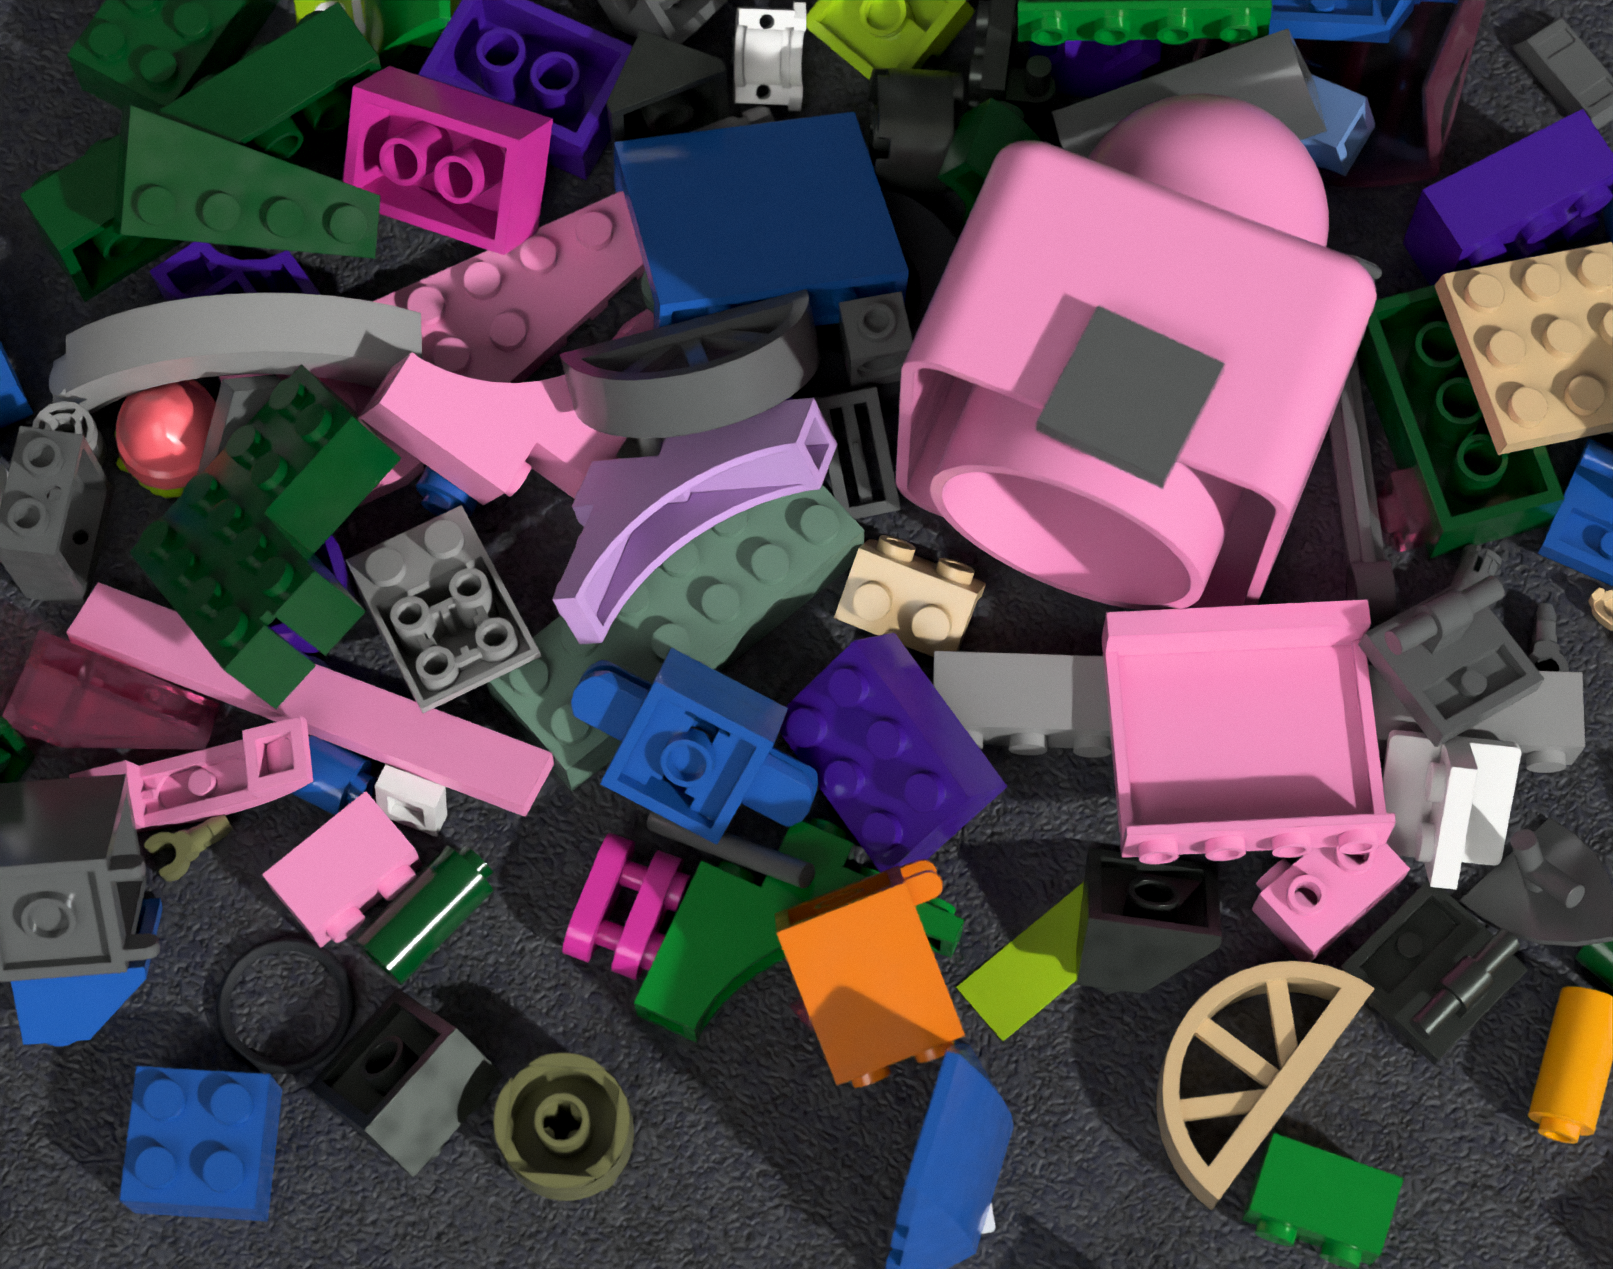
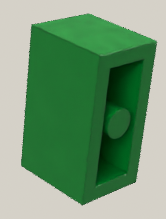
(1321, 1202)

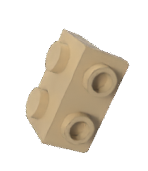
(909, 596)

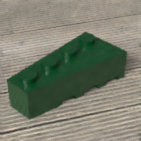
(218, 192)

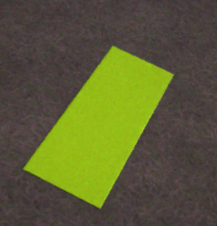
(1028, 969)

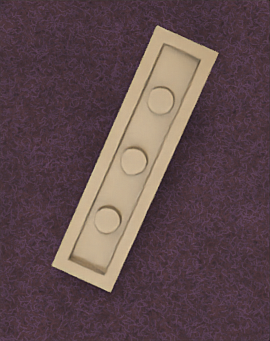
(1263, 1105)

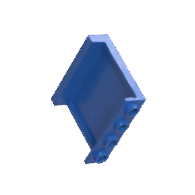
(759, 217)

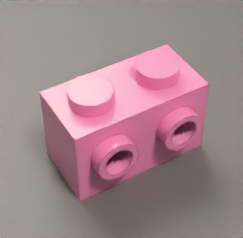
(344, 871)
(1324, 895)

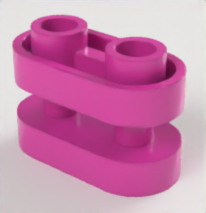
(659, 890)

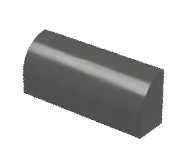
(1262, 72)

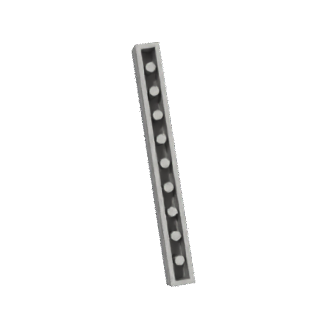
(1063, 704)

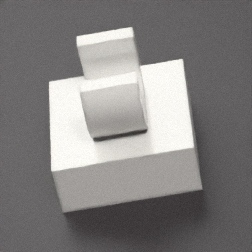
(411, 800)

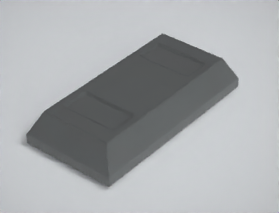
(1568, 71)

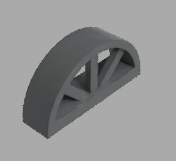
(696, 370)

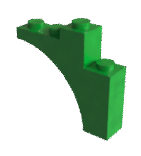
(729, 929)

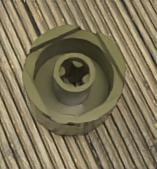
(538, 1099)

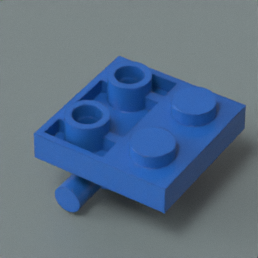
(1584, 523)

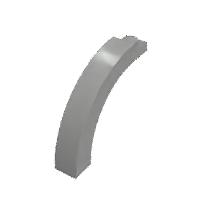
(233, 336)

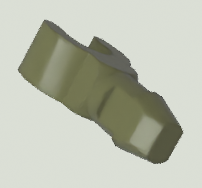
(187, 844)

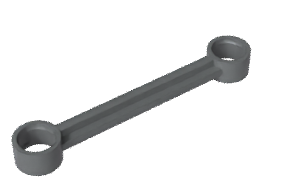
(1367, 571)

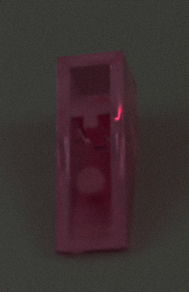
(96, 702)

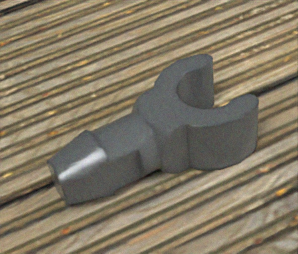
(1544, 643)

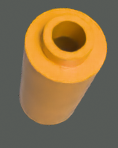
(1574, 1066)

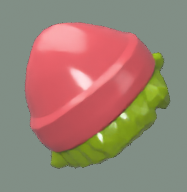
(164, 435)

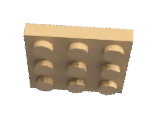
(1537, 344)

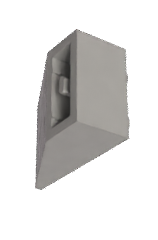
(442, 609)

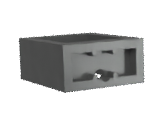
(47, 501)

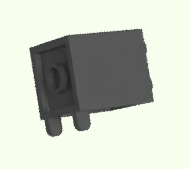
(70, 879)

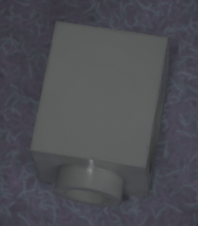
(874, 339)

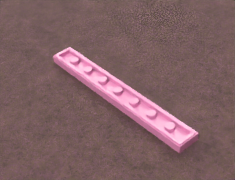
(334, 704)

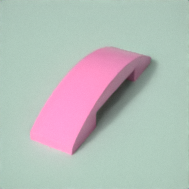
(219, 779)

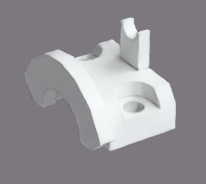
(769, 55)

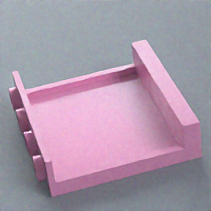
(1243, 731)

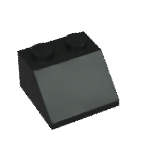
(407, 1081)

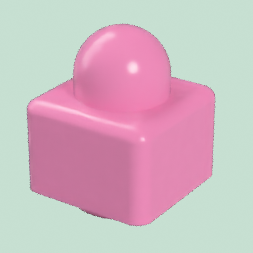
(1199, 229)

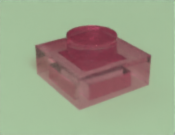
(1404, 510)

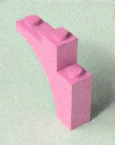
(491, 432)

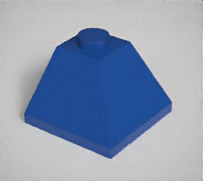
(78, 1006)

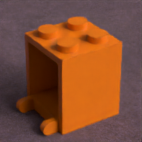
(871, 973)

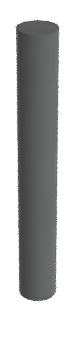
(740, 852)

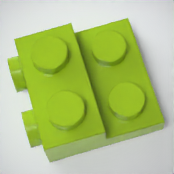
(888, 31)

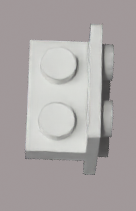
(1449, 800)

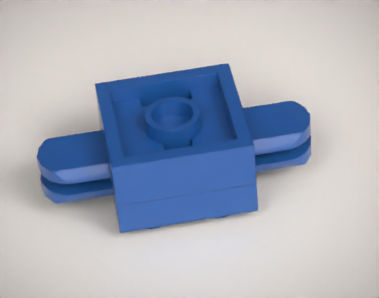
(681, 768)

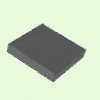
(1130, 397)

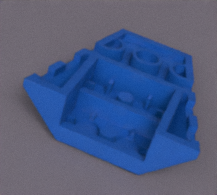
(952, 1167)

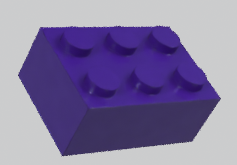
(536, 64)
(1514, 201)
(889, 752)

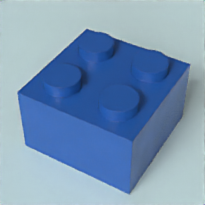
(201, 1143)

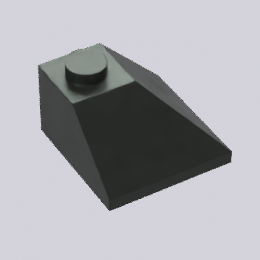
(1144, 920)

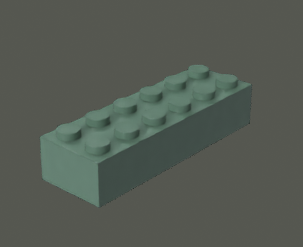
(702, 601)

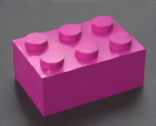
(448, 158)

